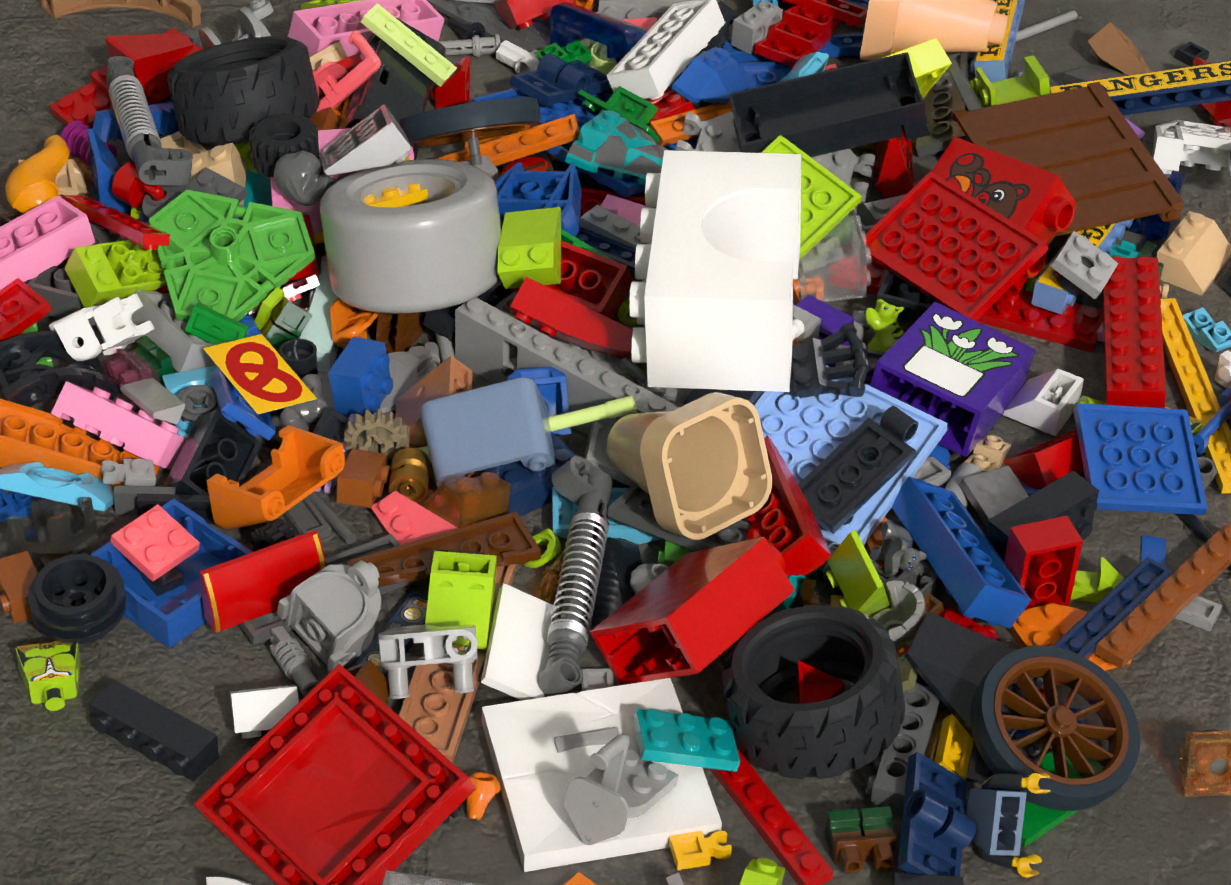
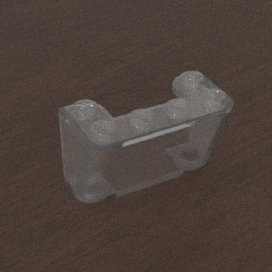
(837, 264)

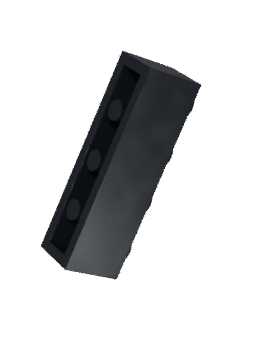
(153, 730)

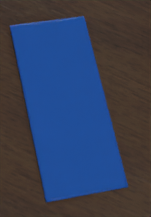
(1153, 548)

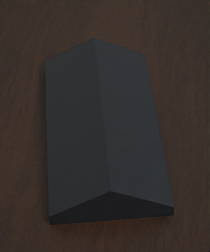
(614, 581)

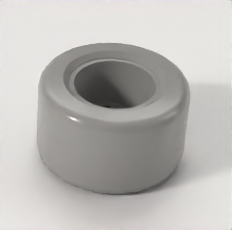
(415, 253)

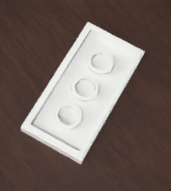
(517, 644)

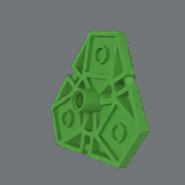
(222, 258)

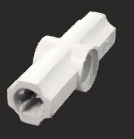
(517, 57)

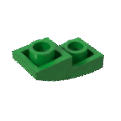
(568, 53)

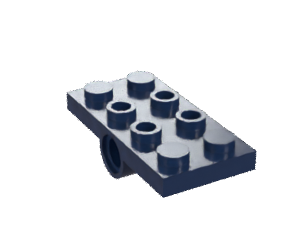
(559, 81)
(933, 819)

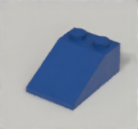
(103, 170)

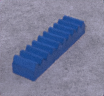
(107, 126)

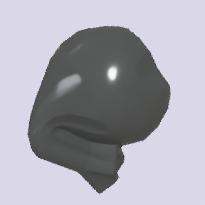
(301, 177)

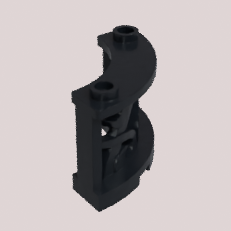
(41, 381)

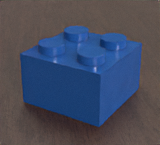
(360, 377)

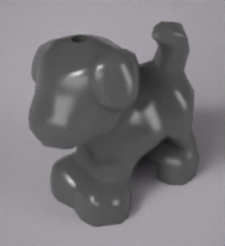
(303, 413)

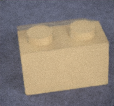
(222, 160)

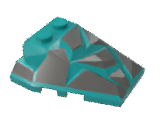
(616, 146)

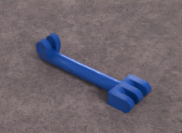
(1201, 438)

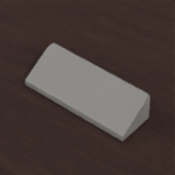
(155, 400)

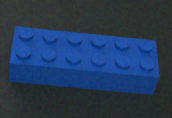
(960, 553)

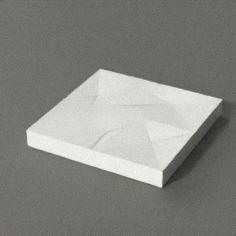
(537, 776)

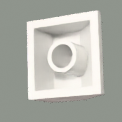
(261, 708)

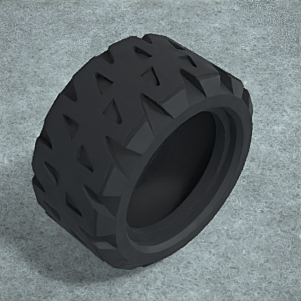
(239, 82)
(824, 735)

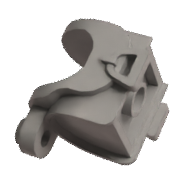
(248, 24)
(335, 611)

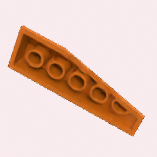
(42, 437)

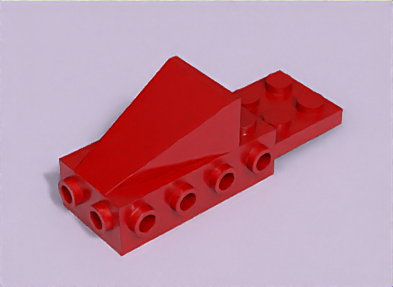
(153, 59)

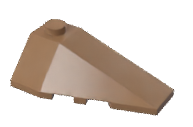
(1117, 51)

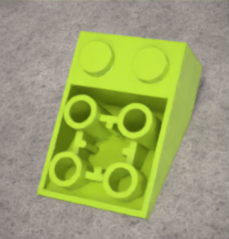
(113, 271)
(462, 593)

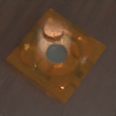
(1206, 763)

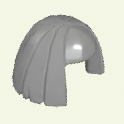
(905, 612)

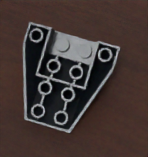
(954, 663)

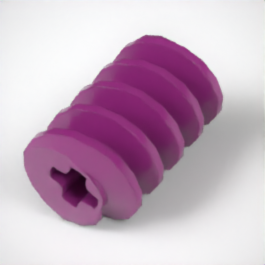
(77, 141)

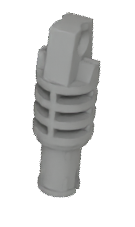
(292, 659)

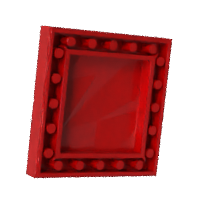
(335, 790)

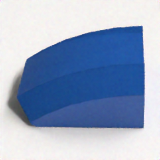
(552, 388)

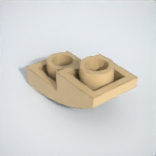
(989, 453)

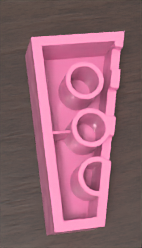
(120, 424)

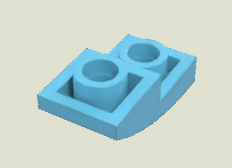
(1207, 332)

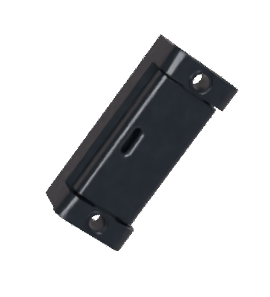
(395, 84)
(833, 108)

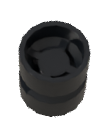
(300, 356)

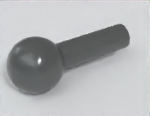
(641, 376)

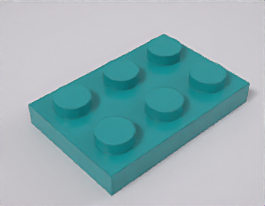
(686, 740)

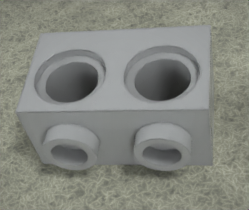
(754, 25)

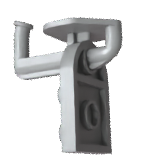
(615, 791)

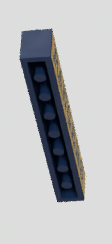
(1164, 88)

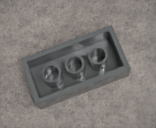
(56, 285)

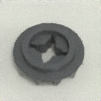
(197, 395)

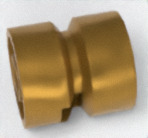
(410, 474)

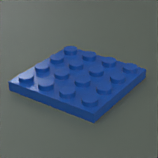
(1140, 458)

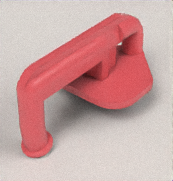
(336, 80)

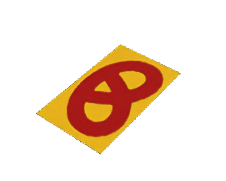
(259, 374)

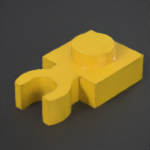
(694, 850)

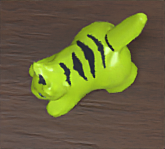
(885, 325)

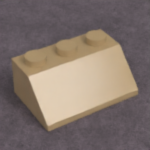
(1194, 253)

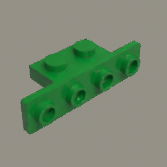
(627, 105)

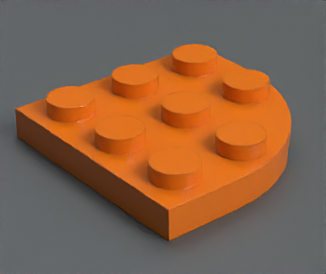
(1047, 625)

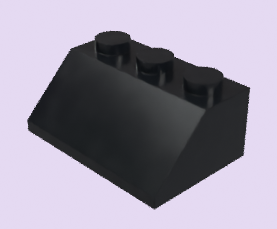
(901, 294)
(212, 449)

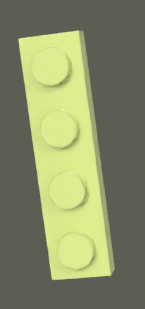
(408, 44)

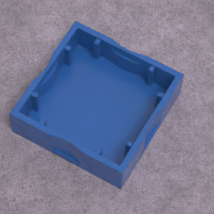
(181, 610)

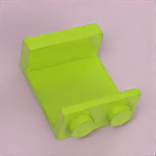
(1031, 85)

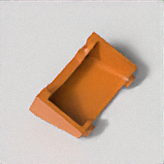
(297, 470)

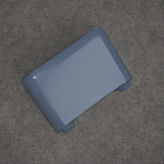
(488, 429)

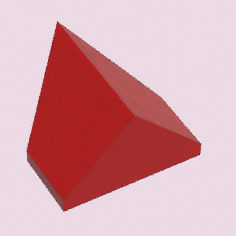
(815, 685)

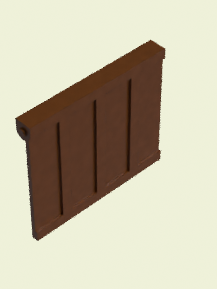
(1084, 143)

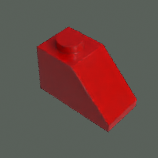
(456, 88)

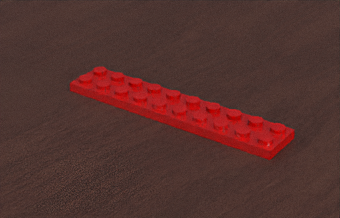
(1015, 313)

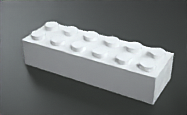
(667, 48)

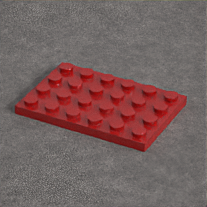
(953, 247)

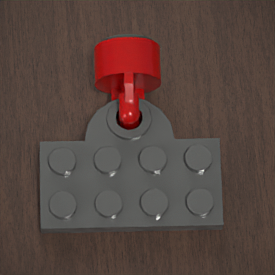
(152, 198)

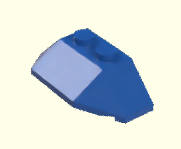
(711, 78)

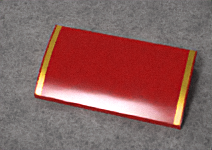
(258, 580)

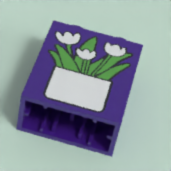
(955, 373)

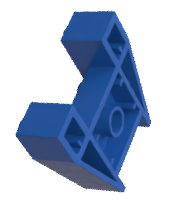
(539, 190)

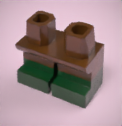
(861, 838)

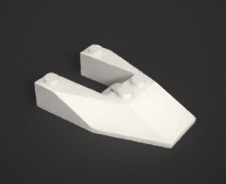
(1191, 143)

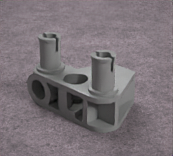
(435, 649)

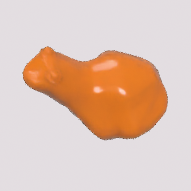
(486, 788)

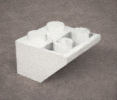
(1046, 401)

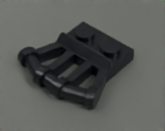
(809, 362)

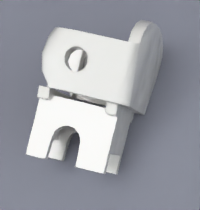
(113, 323)

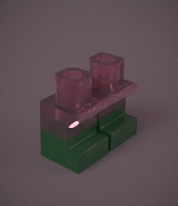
(141, 363)

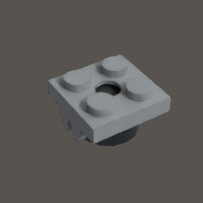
(1082, 267)

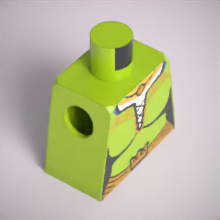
(50, 672)

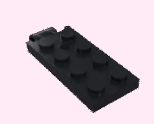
(847, 480)

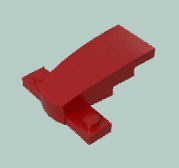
(807, 28)

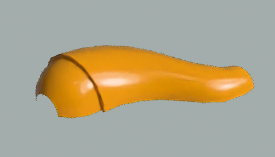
(35, 178)

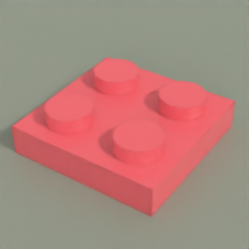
(155, 542)

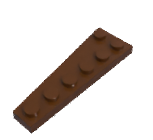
(499, 536)

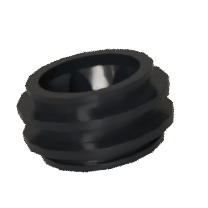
(66, 602)

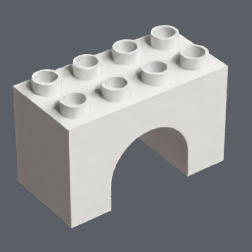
(718, 271)

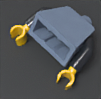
(1000, 817)

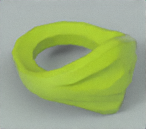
(553, 545)

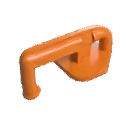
(349, 322)

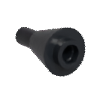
(467, 29)

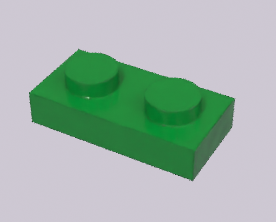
(214, 326)

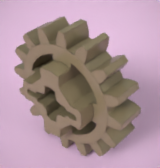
(376, 433)

